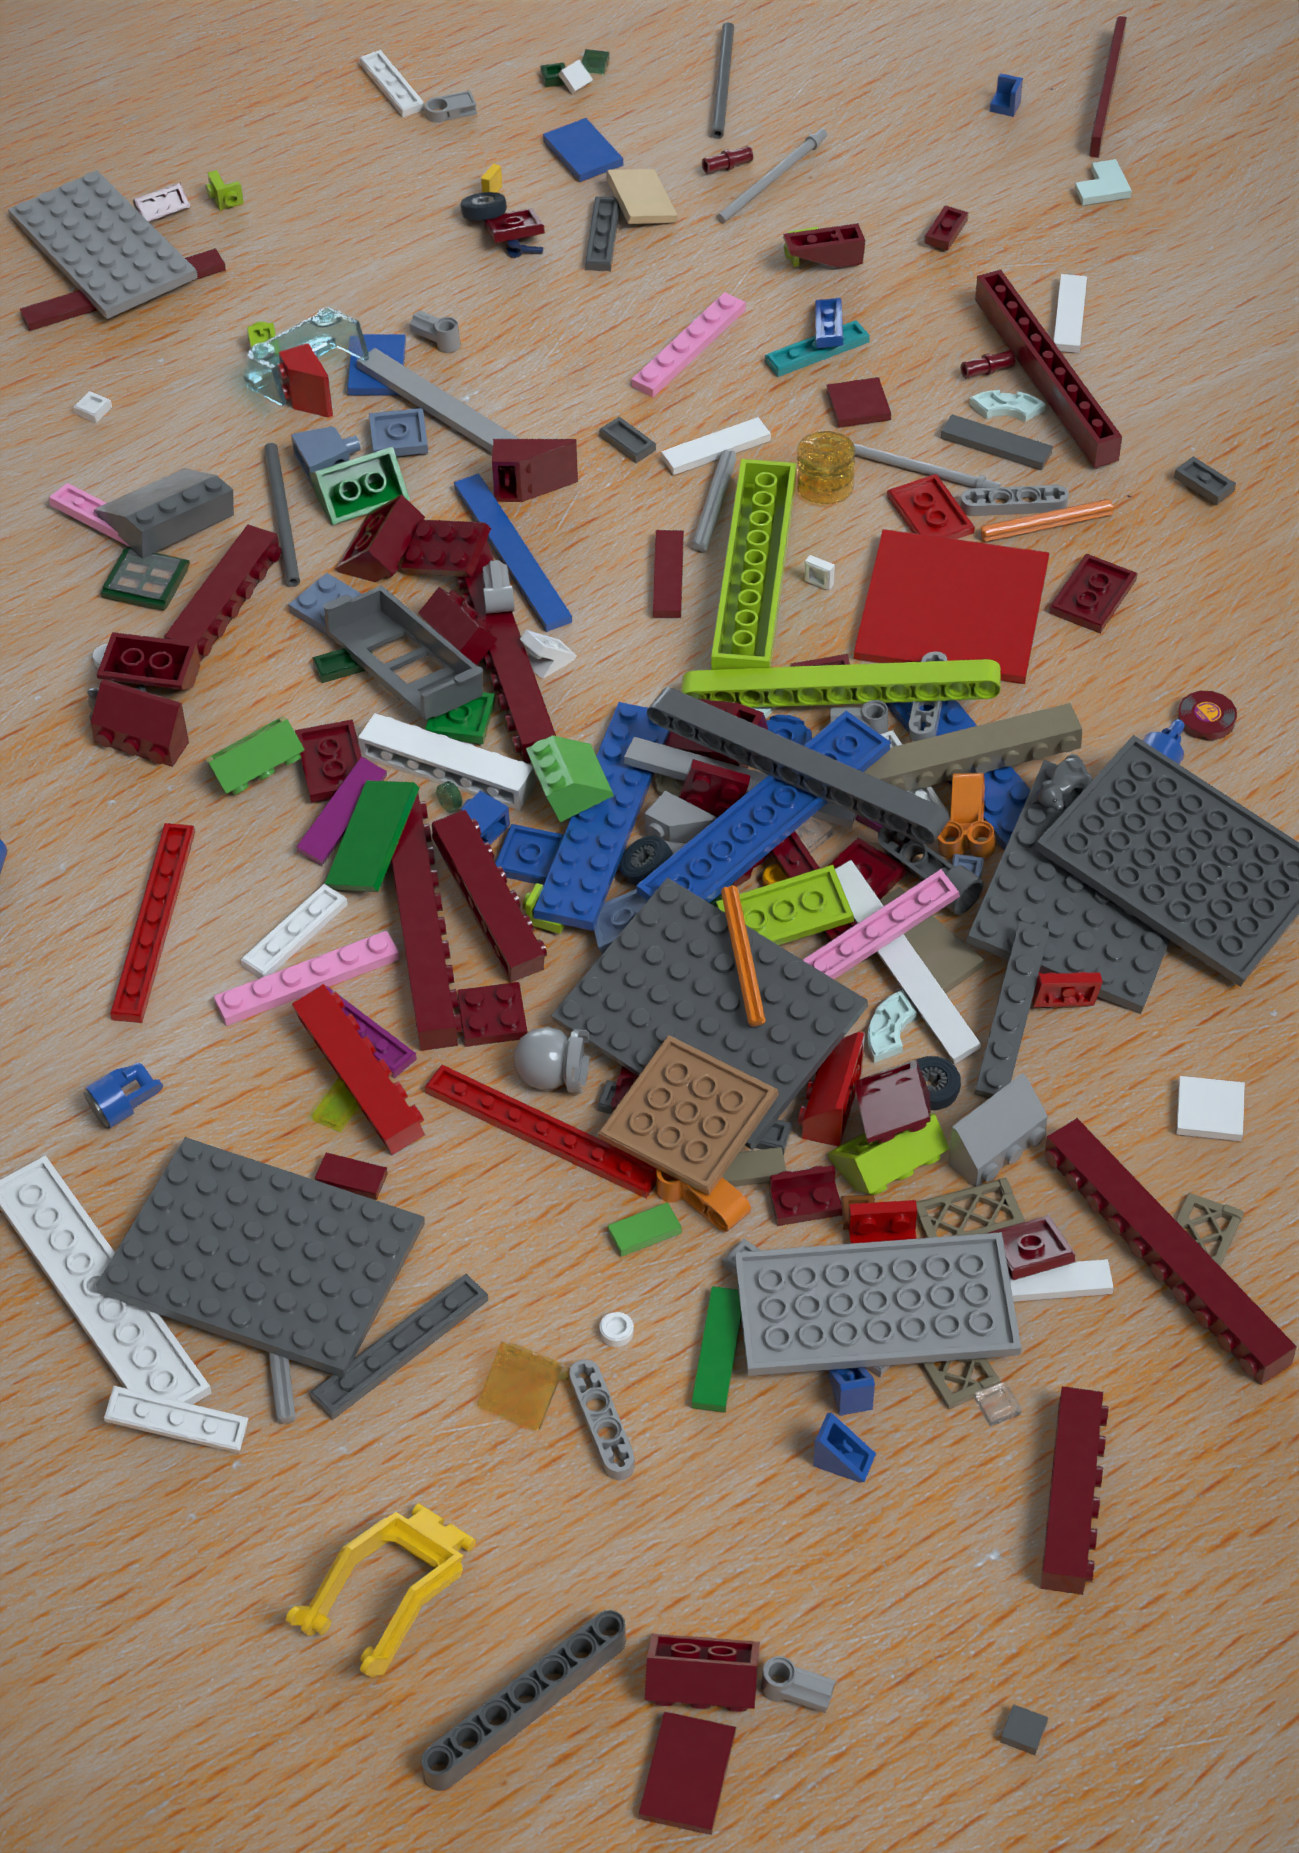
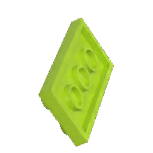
(796, 906)

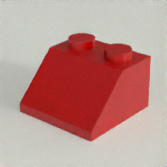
(305, 381)

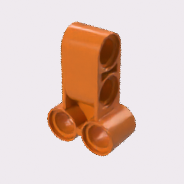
(967, 819)
(722, 1207)

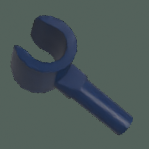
(516, 249)

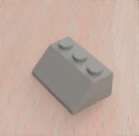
(997, 1132)

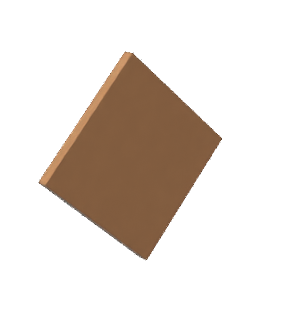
(688, 1114)

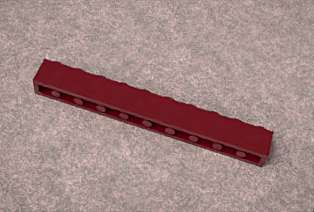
(1048, 369)
(510, 668)
(422, 934)
(1170, 1252)

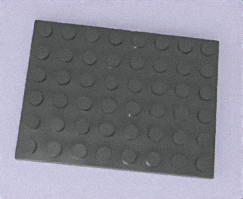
(1181, 859)
(1084, 925)
(680, 979)
(262, 1256)

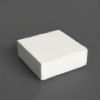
(575, 77)
(92, 407)
(819, 572)

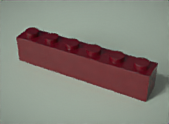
(226, 589)
(488, 895)
(1072, 1491)

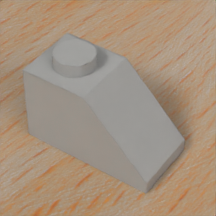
(675, 819)

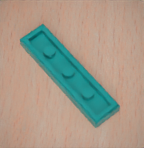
(806, 351)

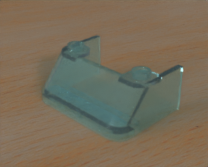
(323, 333)

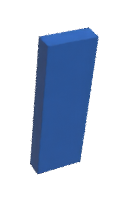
(829, 322)

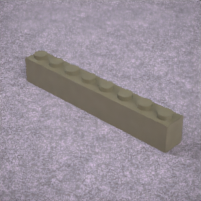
(980, 748)

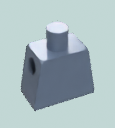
(322, 449)

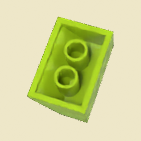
(874, 1164)

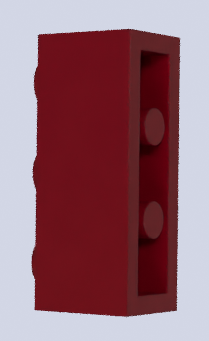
(458, 624)

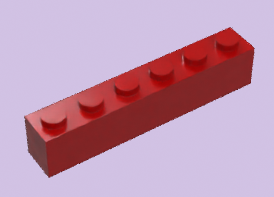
(359, 1069)

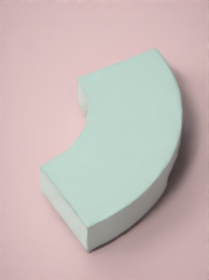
(1006, 404)
(887, 1026)

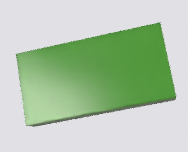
(644, 1229)

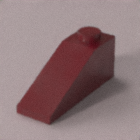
(830, 246)

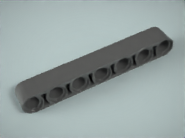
(518, 1714)

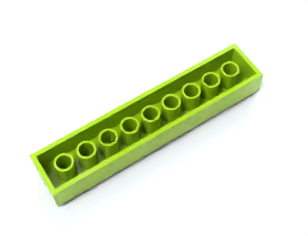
(754, 565)

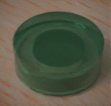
(449, 796)

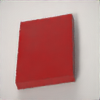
(930, 509)

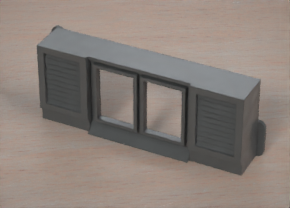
(379, 618)

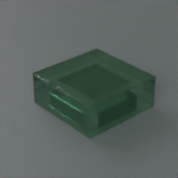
(596, 61)

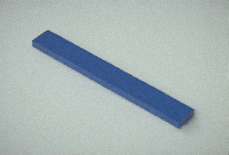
(514, 553)

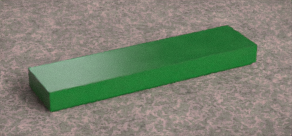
(717, 1350)

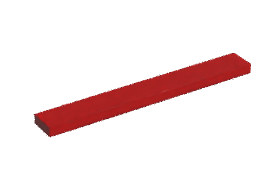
(152, 923)
(542, 1130)

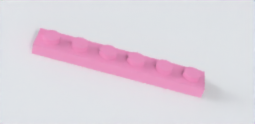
(688, 344)
(884, 925)
(305, 977)

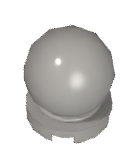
(549, 1059)

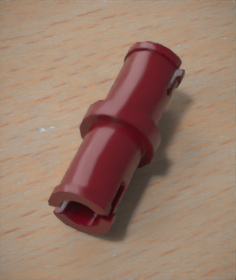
(727, 159)
(988, 364)

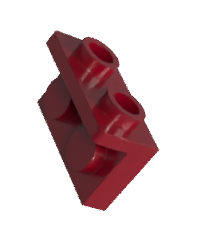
(805, 1195)

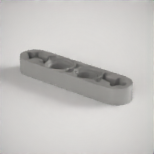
(1014, 497)
(930, 717)
(599, 1419)

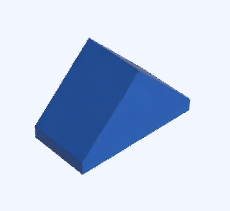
(852, 1389)
(842, 1451)

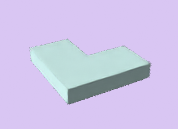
(1108, 184)

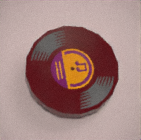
(1207, 715)

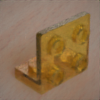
(521, 1384)

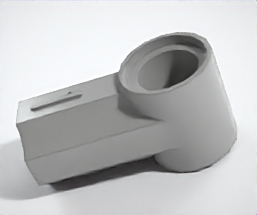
(442, 331)
(497, 590)
(873, 714)
(801, 1685)

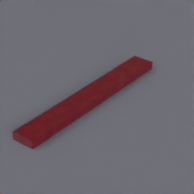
(1107, 87)
(78, 304)

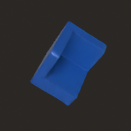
(1007, 95)

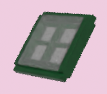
(145, 580)

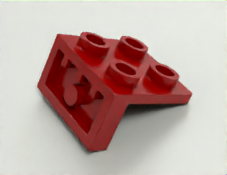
(1066, 989)
(882, 1221)

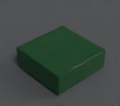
(550, 74)

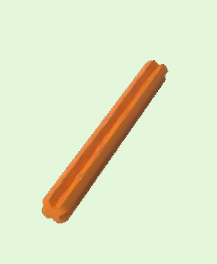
(1046, 520)
(743, 956)

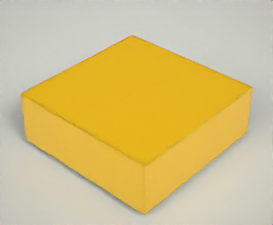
(492, 179)

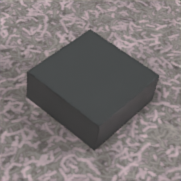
(1024, 1729)

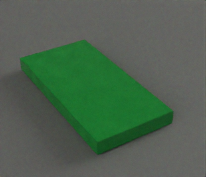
(372, 836)

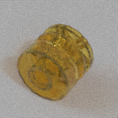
(825, 467)

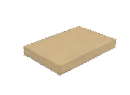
(641, 196)

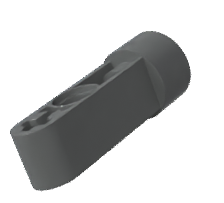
(966, 882)

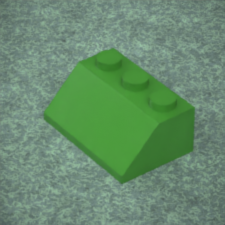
(256, 755)
(569, 775)

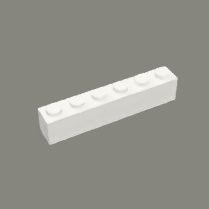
(446, 759)

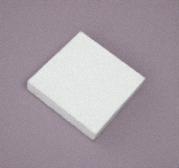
(1210, 1108)

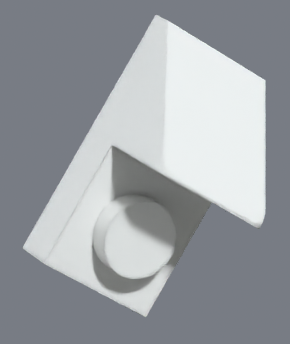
(546, 653)

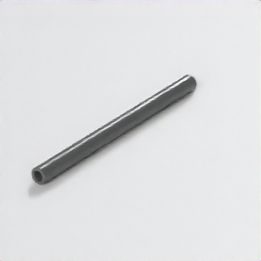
(722, 81)
(282, 515)

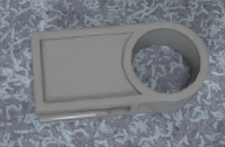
(453, 106)

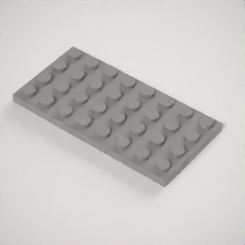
(102, 244)
(876, 1304)

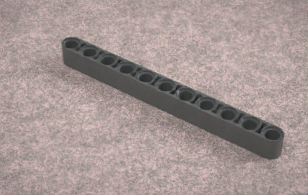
(798, 766)

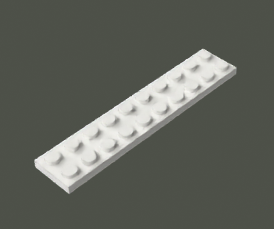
(74, 1258)

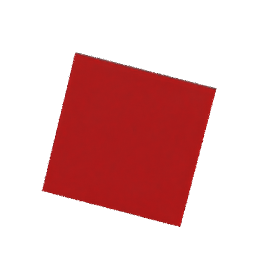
(952, 601)

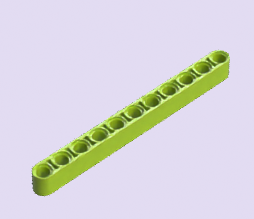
(847, 683)

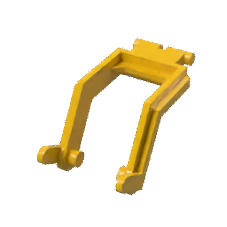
(421, 1536)

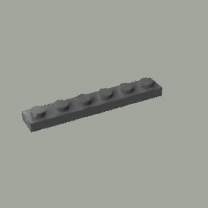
(1012, 1009)

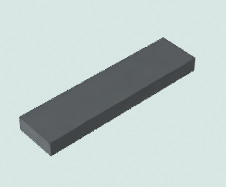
(602, 234)
(996, 442)

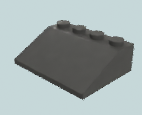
(168, 510)

